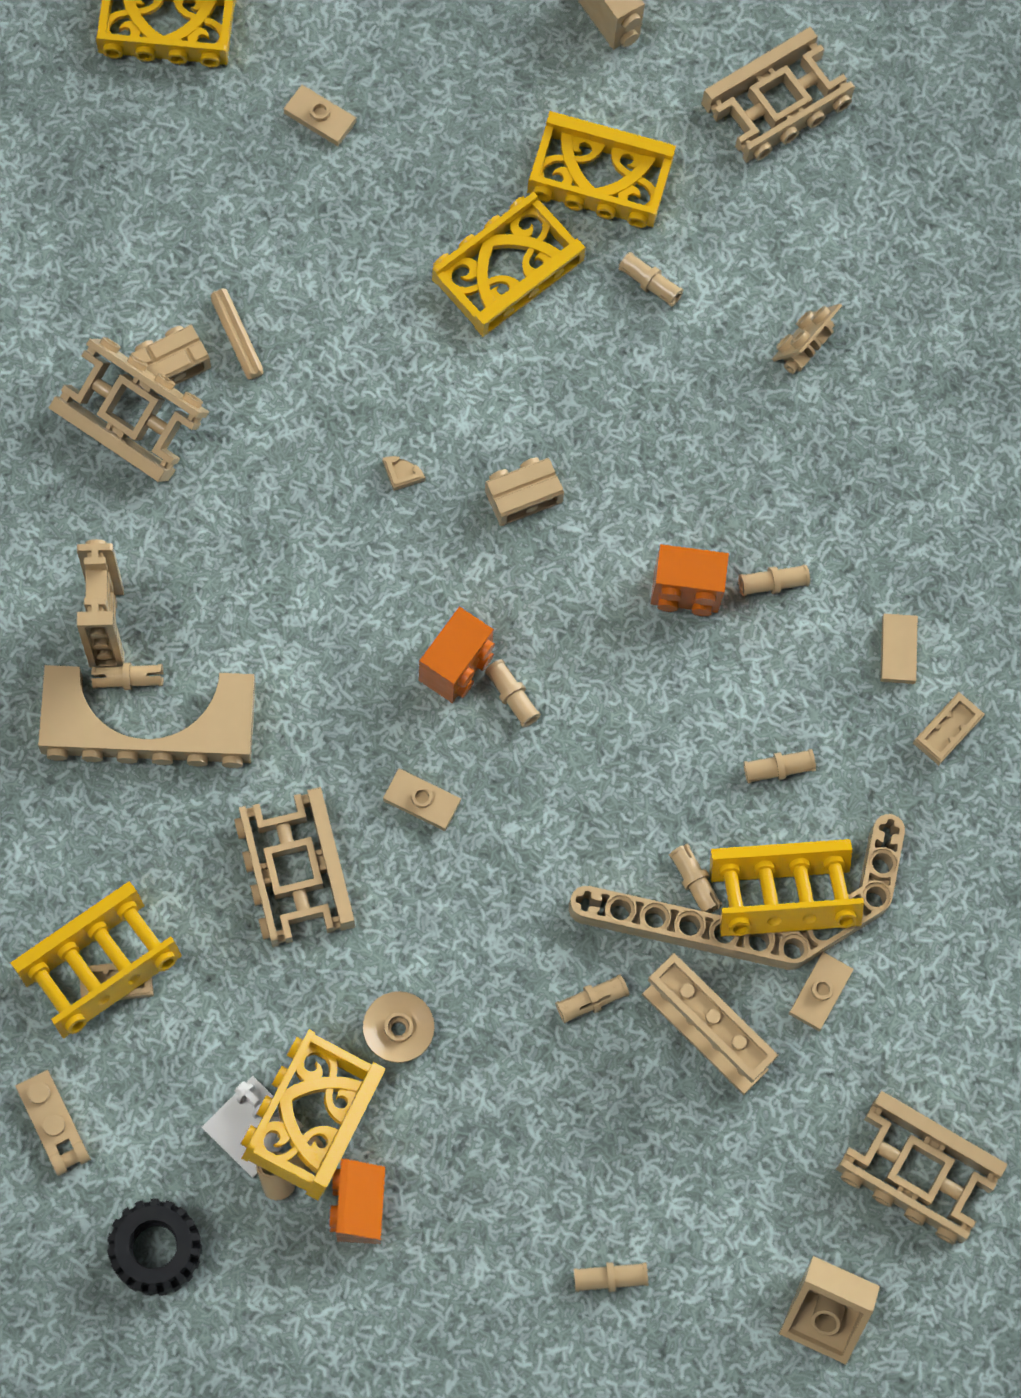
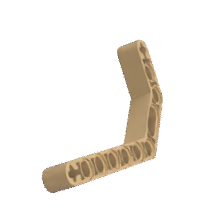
(706, 923)

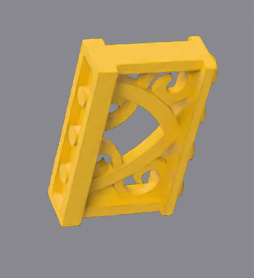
(177, 46)
(603, 200)
(498, 306)
(319, 1160)

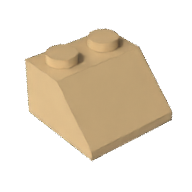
(830, 1310)

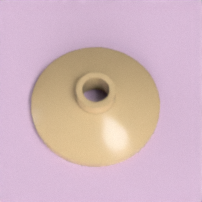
(403, 1009)

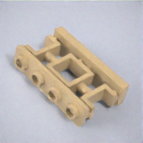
(764, 75)
(116, 432)
(98, 623)
(321, 861)
(935, 1141)

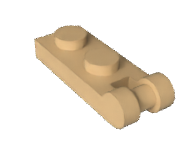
(52, 1121)

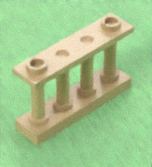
(709, 1024)

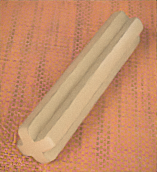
(237, 334)

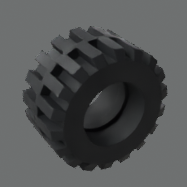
(135, 1221)

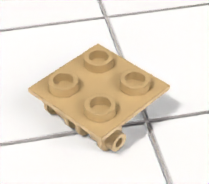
(812, 333)

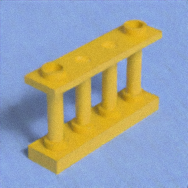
(785, 860)
(77, 934)

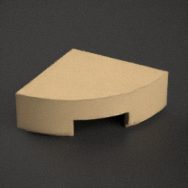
(402, 472)

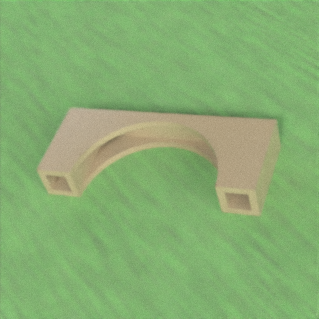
(218, 735)

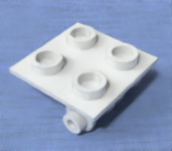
(235, 1117)

